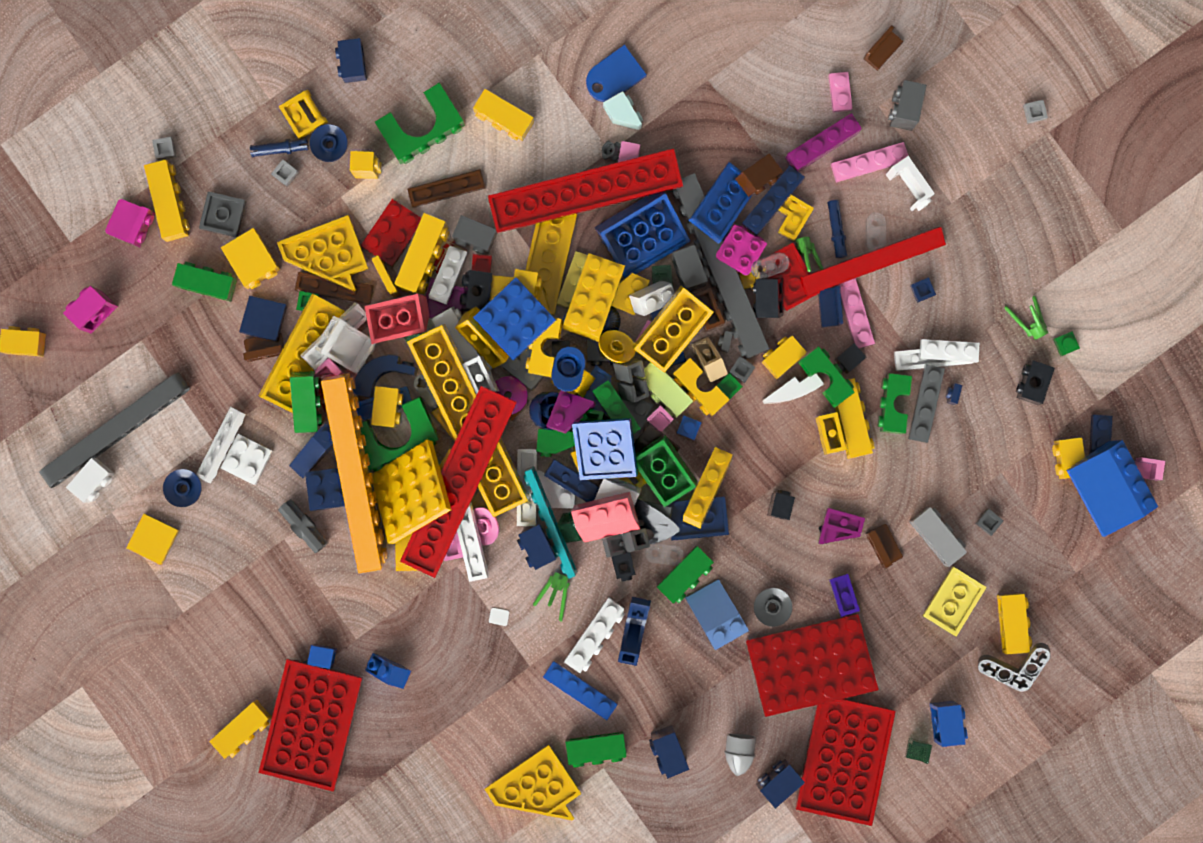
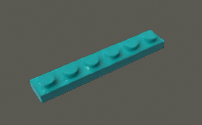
(546, 514)

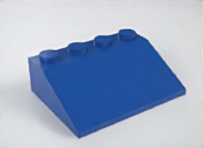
(643, 233)
(1112, 487)

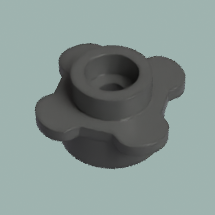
(606, 150)

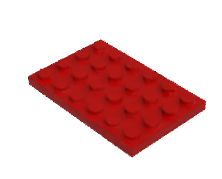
(811, 665)
(310, 725)
(845, 760)

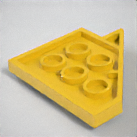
(327, 251)
(536, 786)

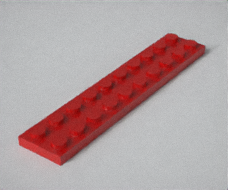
(585, 191)
(461, 478)

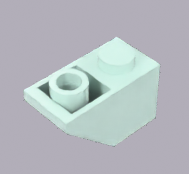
(621, 111)

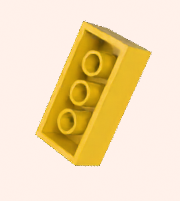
(422, 254)
(593, 297)
(672, 329)

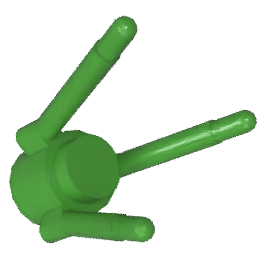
(805, 247)
(1037, 328)
(558, 583)

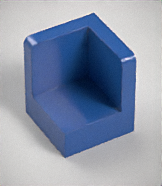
(322, 656)

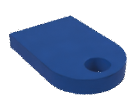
(615, 74)

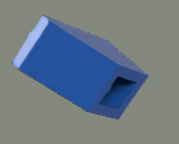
(388, 671)

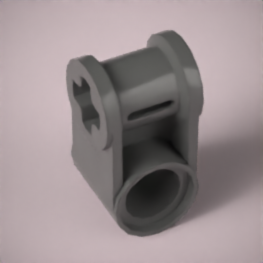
(425, 393)

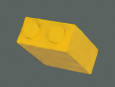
(251, 259)

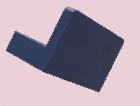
(830, 307)

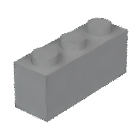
(938, 536)

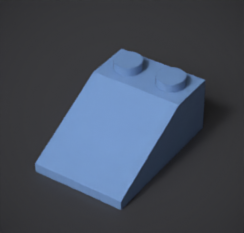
(717, 614)

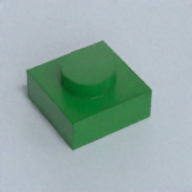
(303, 299)
(1066, 343)
(729, 386)

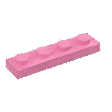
(868, 162)
(855, 314)

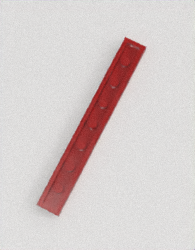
(873, 261)

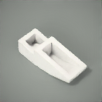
(794, 390)

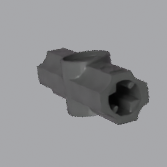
(303, 526)

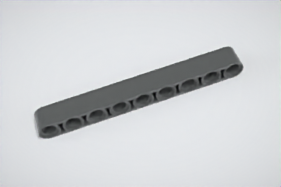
(114, 430)

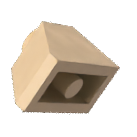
(709, 359)

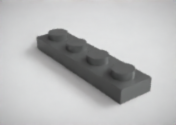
(926, 403)

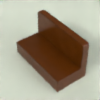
(883, 49)
(260, 348)
(884, 545)

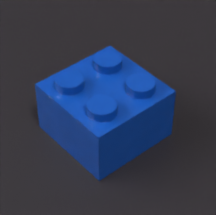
(948, 723)

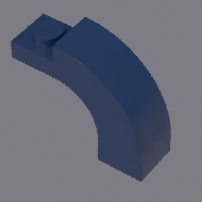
(375, 369)
(634, 631)

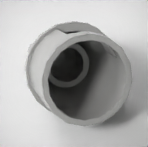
(740, 752)

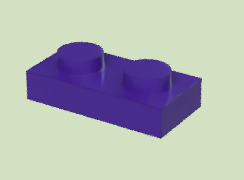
(844, 595)

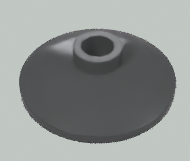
(782, 611)

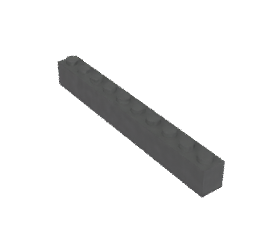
(723, 277)

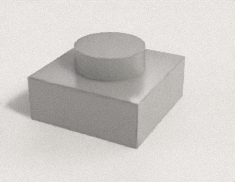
(1035, 111)
(164, 148)
(284, 173)

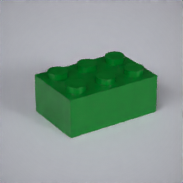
(665, 470)

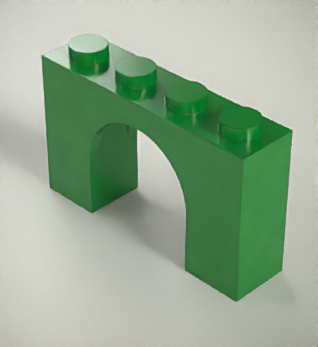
(406, 146)
(421, 430)

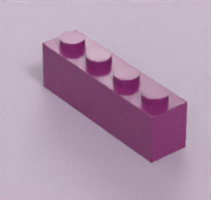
(823, 143)

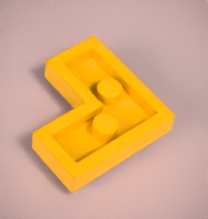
(797, 215)

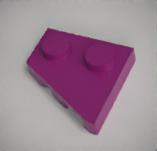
(567, 410)
(840, 526)

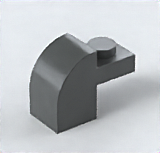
(626, 542)

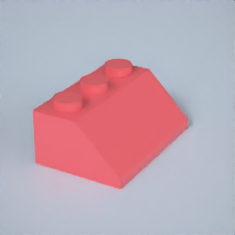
(397, 318)
(605, 517)

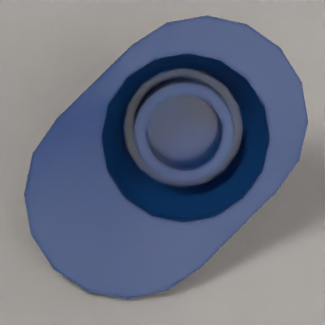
(568, 369)

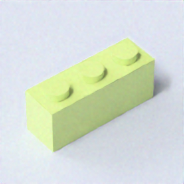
(665, 390)

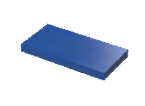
(721, 205)

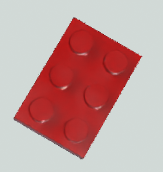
(392, 233)
(792, 286)

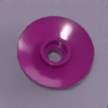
(516, 387)

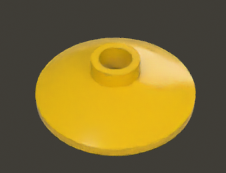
(616, 346)

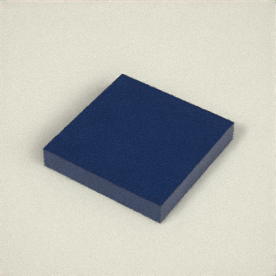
(263, 318)

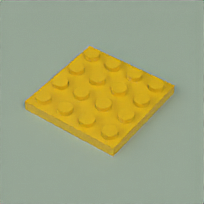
(410, 492)

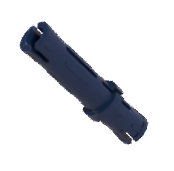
(279, 147)
(838, 236)

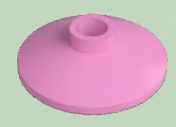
(487, 525)

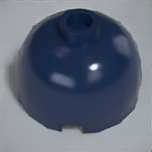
(542, 407)

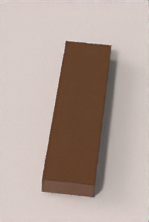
(446, 188)
(318, 285)

